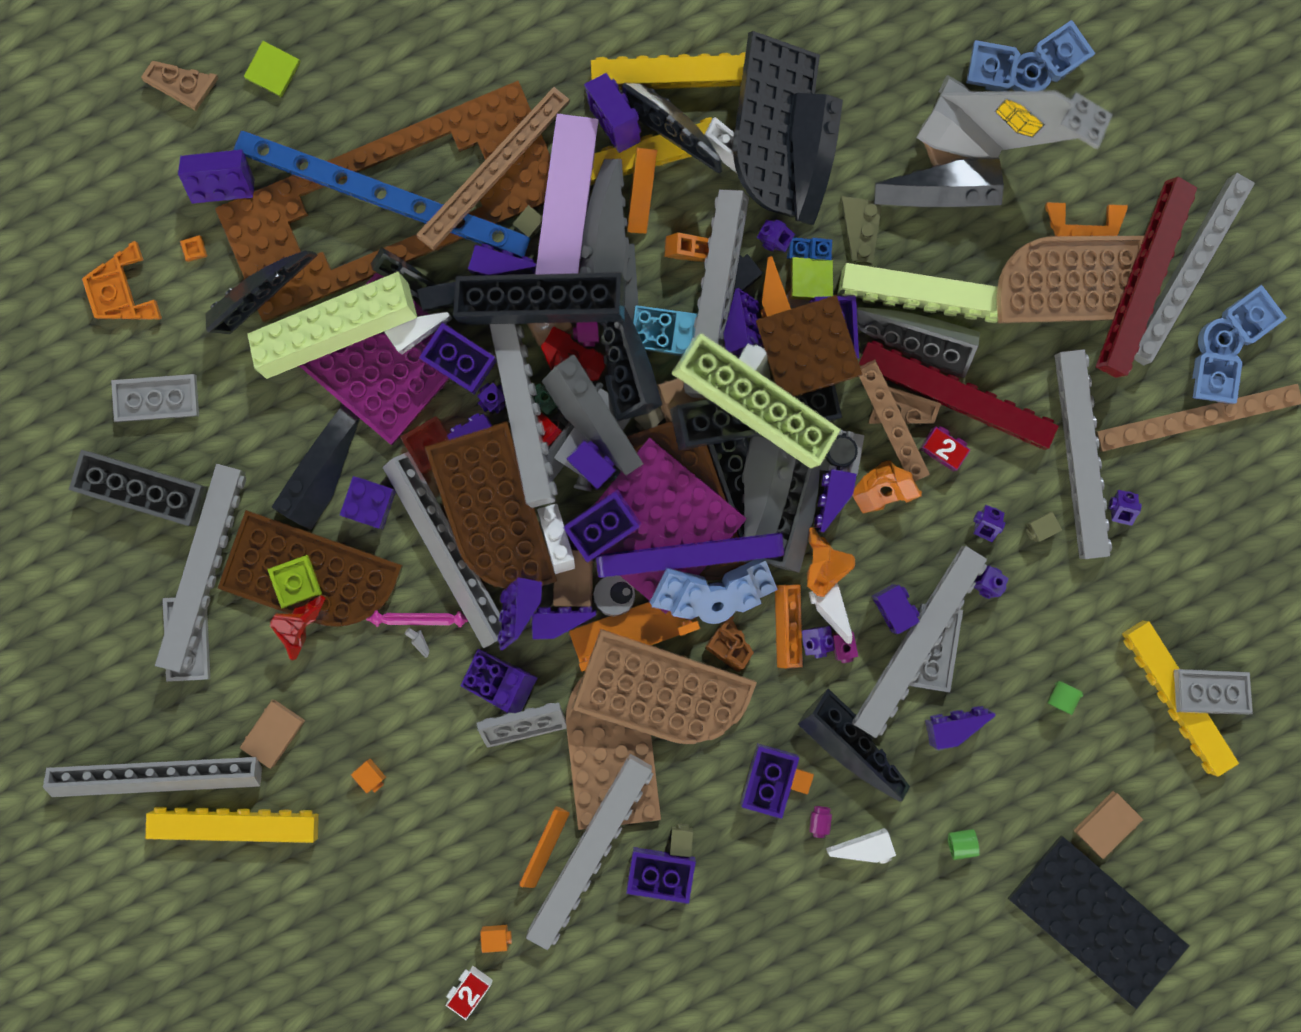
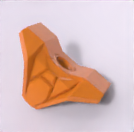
(868, 490)
(828, 565)

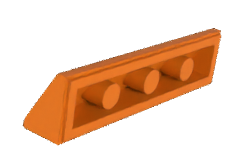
(641, 190)
(788, 626)
(544, 848)

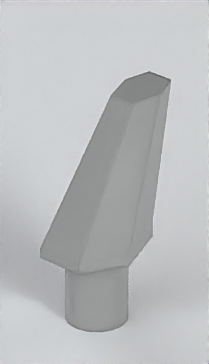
(418, 641)

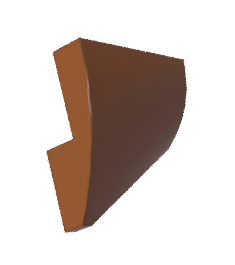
(730, 646)

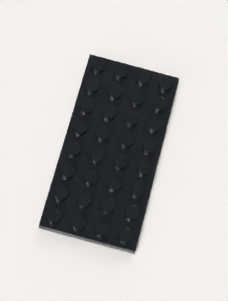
(1098, 922)

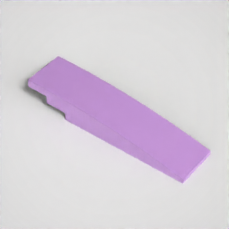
(567, 195)

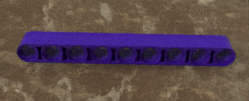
(690, 555)

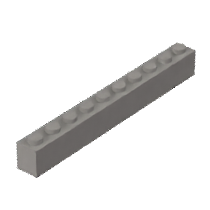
(1193, 265)
(720, 269)
(523, 414)
(1082, 454)
(442, 546)
(201, 569)
(919, 641)
(153, 777)
(589, 851)

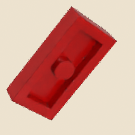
(550, 429)

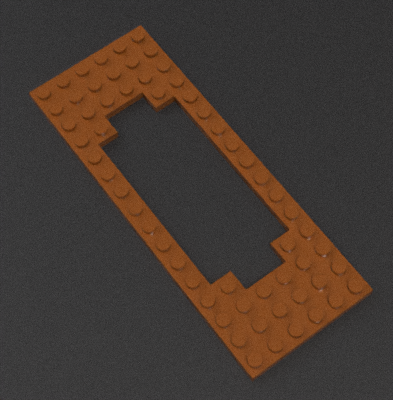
(261, 225)

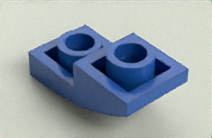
(810, 248)

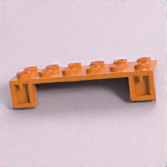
(640, 624)

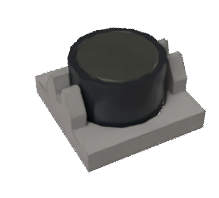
(844, 452)

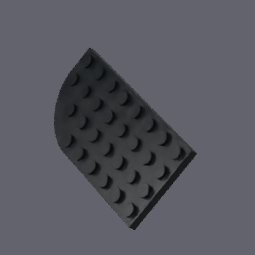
(764, 116)

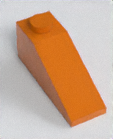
(686, 247)
(774, 296)

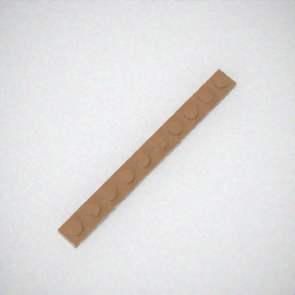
(493, 168)
(1198, 418)

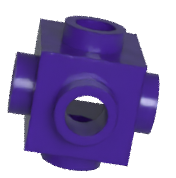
(775, 235)
(497, 404)
(1124, 507)
(988, 523)
(991, 583)
(818, 641)

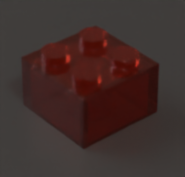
(422, 436)

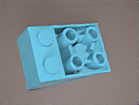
(664, 329)

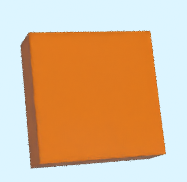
(193, 248)
(802, 781)

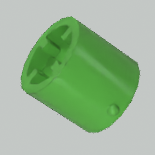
(1065, 697)
(963, 844)

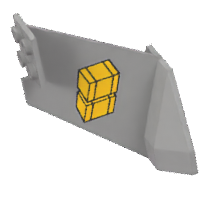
(997, 121)

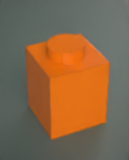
(369, 776)
(495, 938)

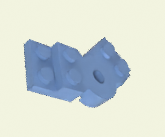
(1052, 59)
(1243, 323)
(714, 603)

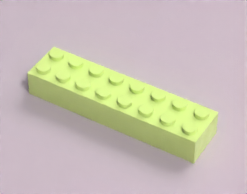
(919, 291)
(332, 325)
(756, 401)

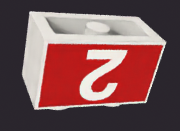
(469, 992)

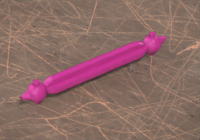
(418, 619)

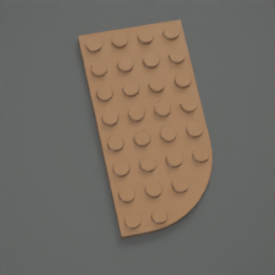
(1066, 279)
(660, 691)
(597, 756)

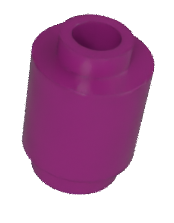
(820, 821)

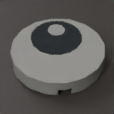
(614, 596)

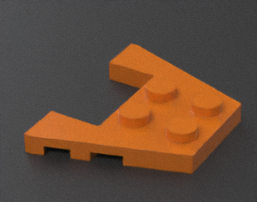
(1114, 219)
(110, 292)

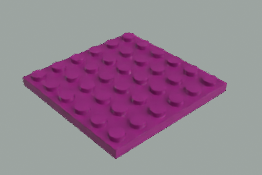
(379, 382)
(671, 509)

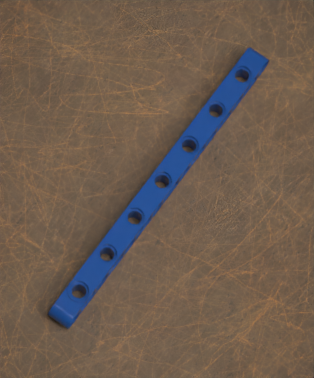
(368, 189)

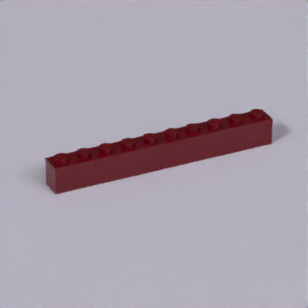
(1146, 277)
(960, 397)

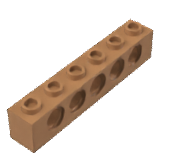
(892, 421)

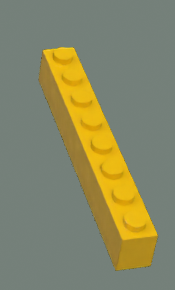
(673, 72)
(666, 152)
(1197, 727)
(232, 826)

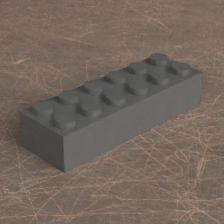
(138, 488)

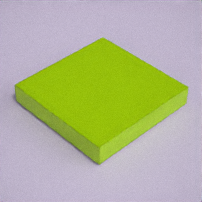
(272, 69)
(811, 278)
(294, 581)

